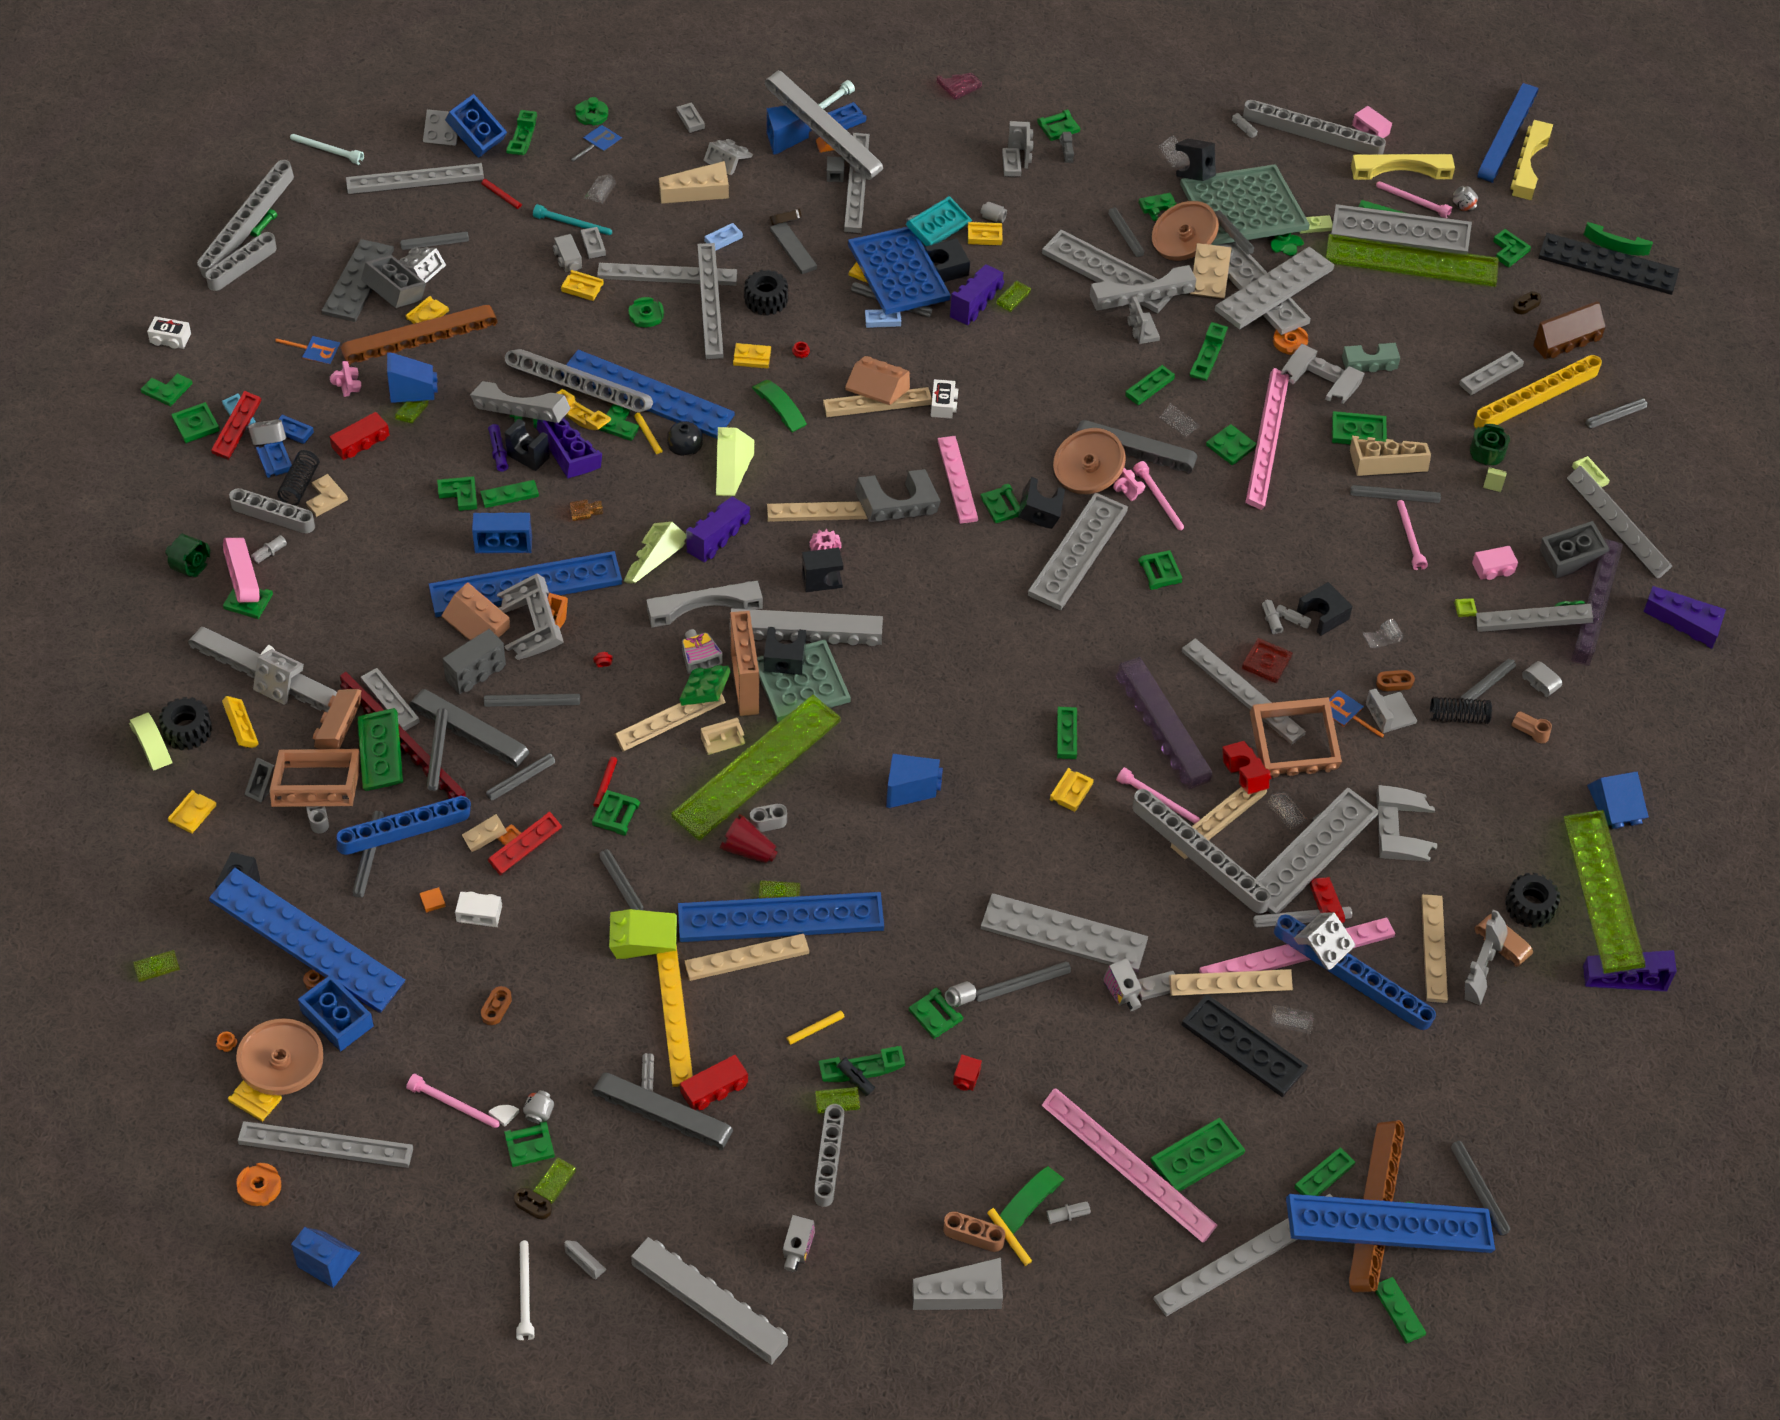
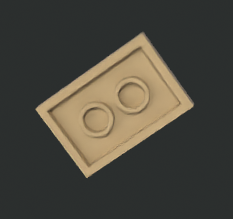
(1211, 270)

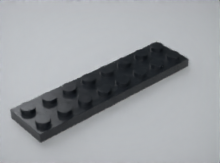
(1609, 263)

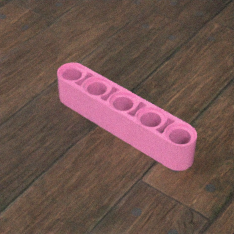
(241, 570)

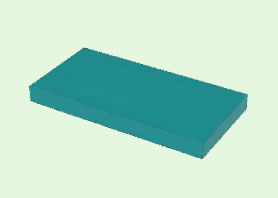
(938, 222)

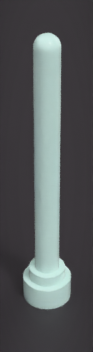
(846, 88)
(354, 156)

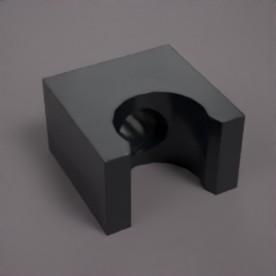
(1201, 158)
(952, 258)
(524, 448)
(1038, 508)
(822, 569)
(1329, 603)
(784, 657)
(241, 862)

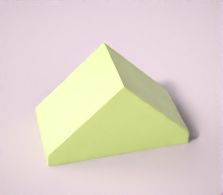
(1494, 479)

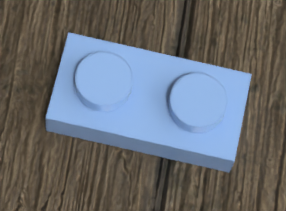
(724, 236)
(877, 318)

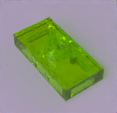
(1013, 296)
(411, 410)
(776, 889)
(156, 966)
(846, 1098)
(555, 1179)

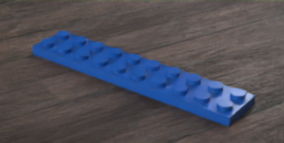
(667, 400)
(560, 577)
(780, 917)
(306, 939)
(1389, 1223)

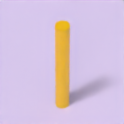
(648, 433)
(815, 1027)
(1010, 1237)

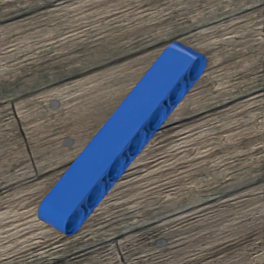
(396, 832)

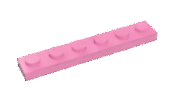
(957, 479)

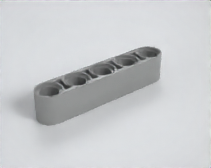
(241, 261)
(272, 510)
(829, 1146)

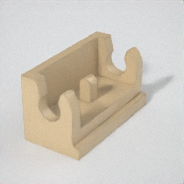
(722, 736)

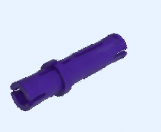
(501, 462)

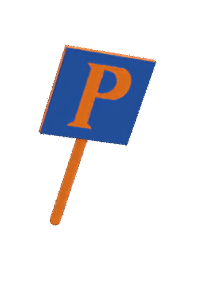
(317, 350)
(1346, 708)

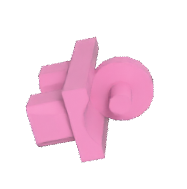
(344, 379)
(1128, 485)

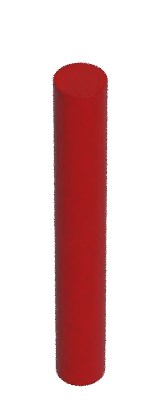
(500, 193)
(605, 781)

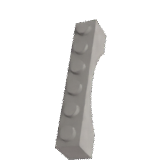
(1110, 294)
(545, 407)
(739, 596)

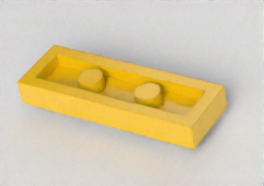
(240, 722)

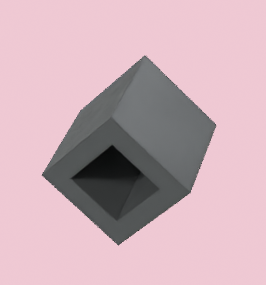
(835, 169)

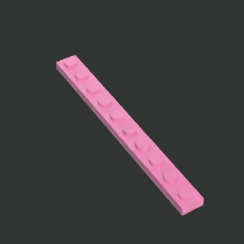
(1267, 439)
(1287, 955)
(1129, 1165)

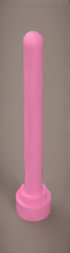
(1442, 210)
(1142, 470)
(1418, 559)
(1127, 778)
(417, 1084)

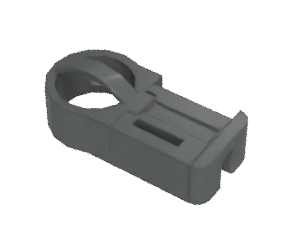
(1066, 142)

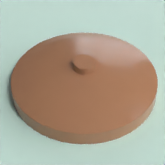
(1183, 227)
(1089, 461)
(279, 1056)

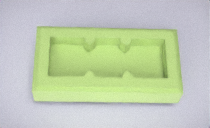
(1319, 224)
(1593, 470)

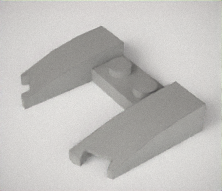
(1305, 359)
(546, 634)
(1392, 845)
(1495, 937)

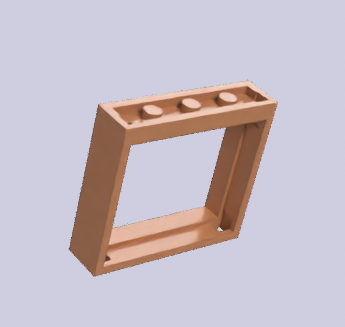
(744, 663)
(1290, 708)
(315, 794)

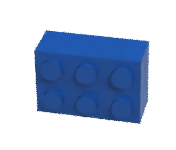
(475, 125)
(502, 532)
(335, 1012)

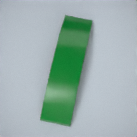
(523, 134)
(1616, 243)
(1209, 351)
(781, 403)
(872, 1066)
(1030, 1197)

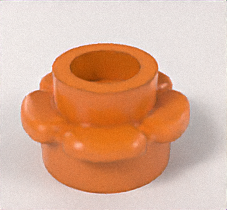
(222, 1038)

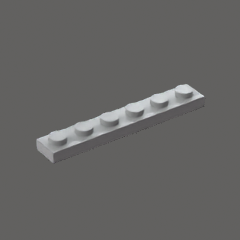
(1534, 617)

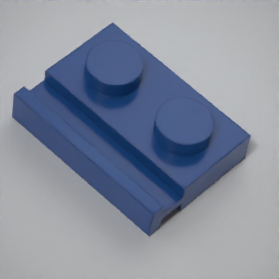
(848, 116)
(274, 458)

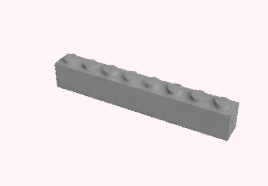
(818, 626)
(709, 1300)

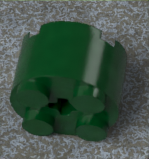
(1489, 444)
(188, 551)

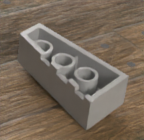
(960, 1288)

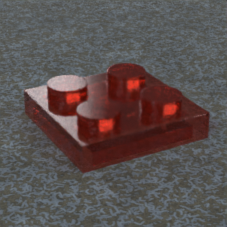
(1267, 660)

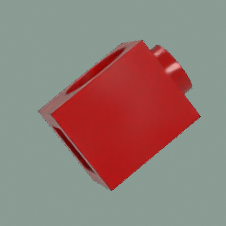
(967, 1073)

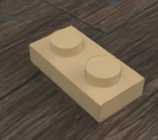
(484, 833)

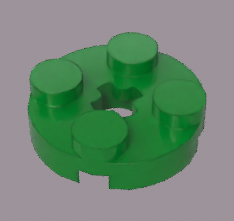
(592, 104)
(652, 318)

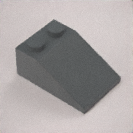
(1572, 548)

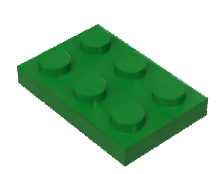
(1362, 425)
(705, 685)

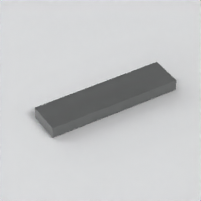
(793, 248)

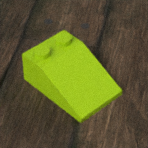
(641, 933)

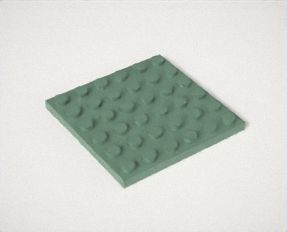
(1253, 201)

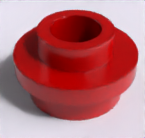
(801, 346)
(603, 659)

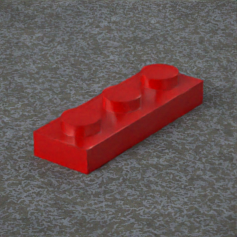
(1326, 897)

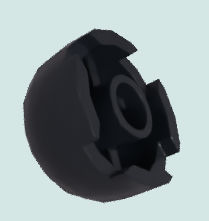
(684, 438)

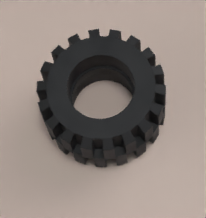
(766, 292)
(189, 734)
(1530, 912)

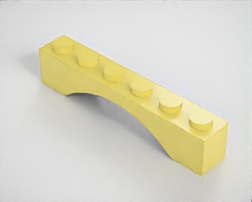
(1434, 165)
(1525, 178)

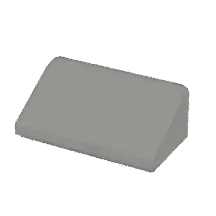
(584, 1259)

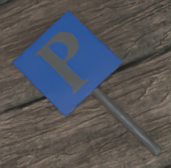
(600, 138)

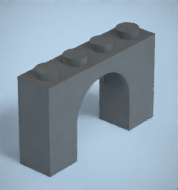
(881, 507)

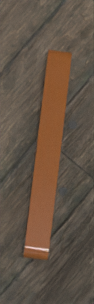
(418, 333)
(1381, 1187)

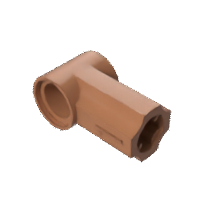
(1538, 729)

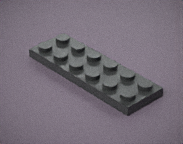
(350, 291)

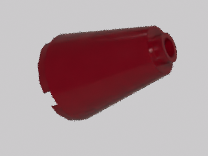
(748, 841)

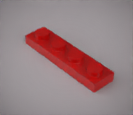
(236, 425)
(524, 843)

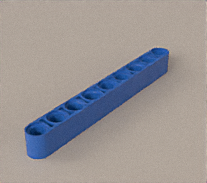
(1507, 132)
(1360, 980)

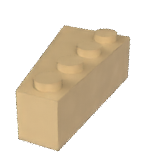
(695, 184)
(1388, 457)

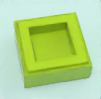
(1465, 607)

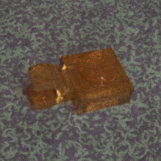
(582, 510)

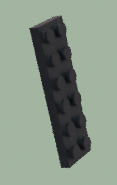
(1244, 1045)

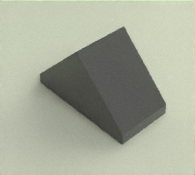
(260, 780)

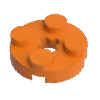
(1289, 347)
(255, 1174)

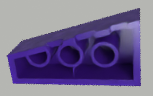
(976, 294)
(569, 448)
(716, 529)
(1686, 614)
(1656, 975)

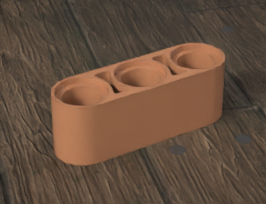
(1514, 947)
(967, 1224)

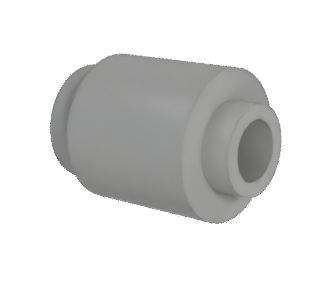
(993, 212)
(960, 994)

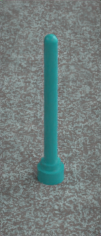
(541, 212)

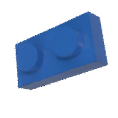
(296, 430)

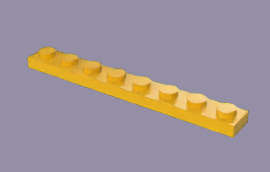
(674, 1017)

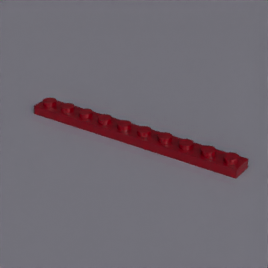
(407, 744)

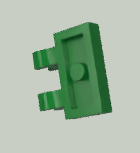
(1156, 203)

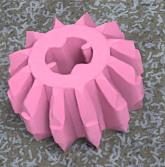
(825, 540)

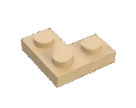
(329, 497)

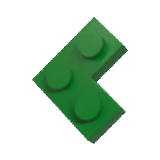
(1512, 247)
(168, 392)
(618, 425)
(462, 488)

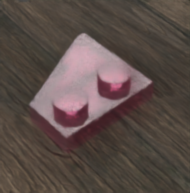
(960, 84)

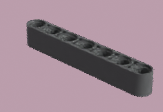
(1149, 449)
(471, 728)
(663, 1110)

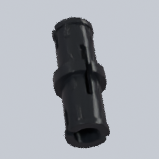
(855, 1076)

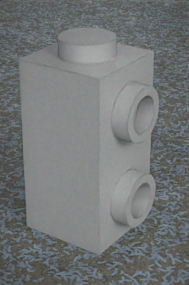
(568, 254)

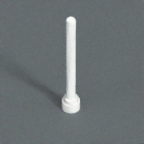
(525, 1327)

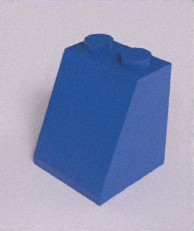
(785, 128)
(410, 379)
(912, 779)
(1620, 799)
(322, 1255)

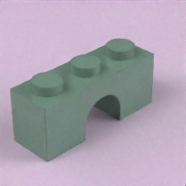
(1386, 358)

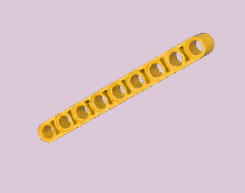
(1538, 392)

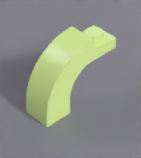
(151, 741)

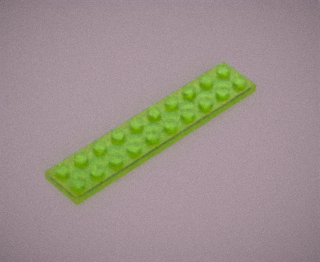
(1412, 260)
(755, 767)
(1604, 892)

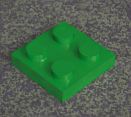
(195, 422)
(1231, 444)

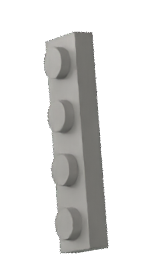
(1491, 373)
(389, 698)

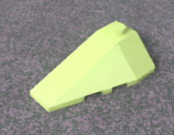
(733, 457)
(661, 543)

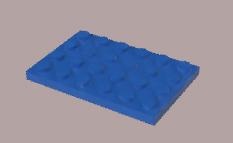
(898, 270)

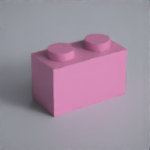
(1371, 122)
(1495, 563)

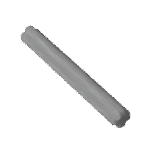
(1302, 916)

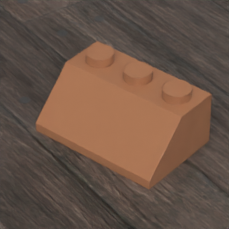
(878, 380)
(474, 614)
(338, 719)

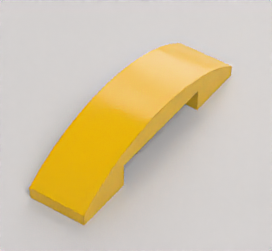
(584, 416)

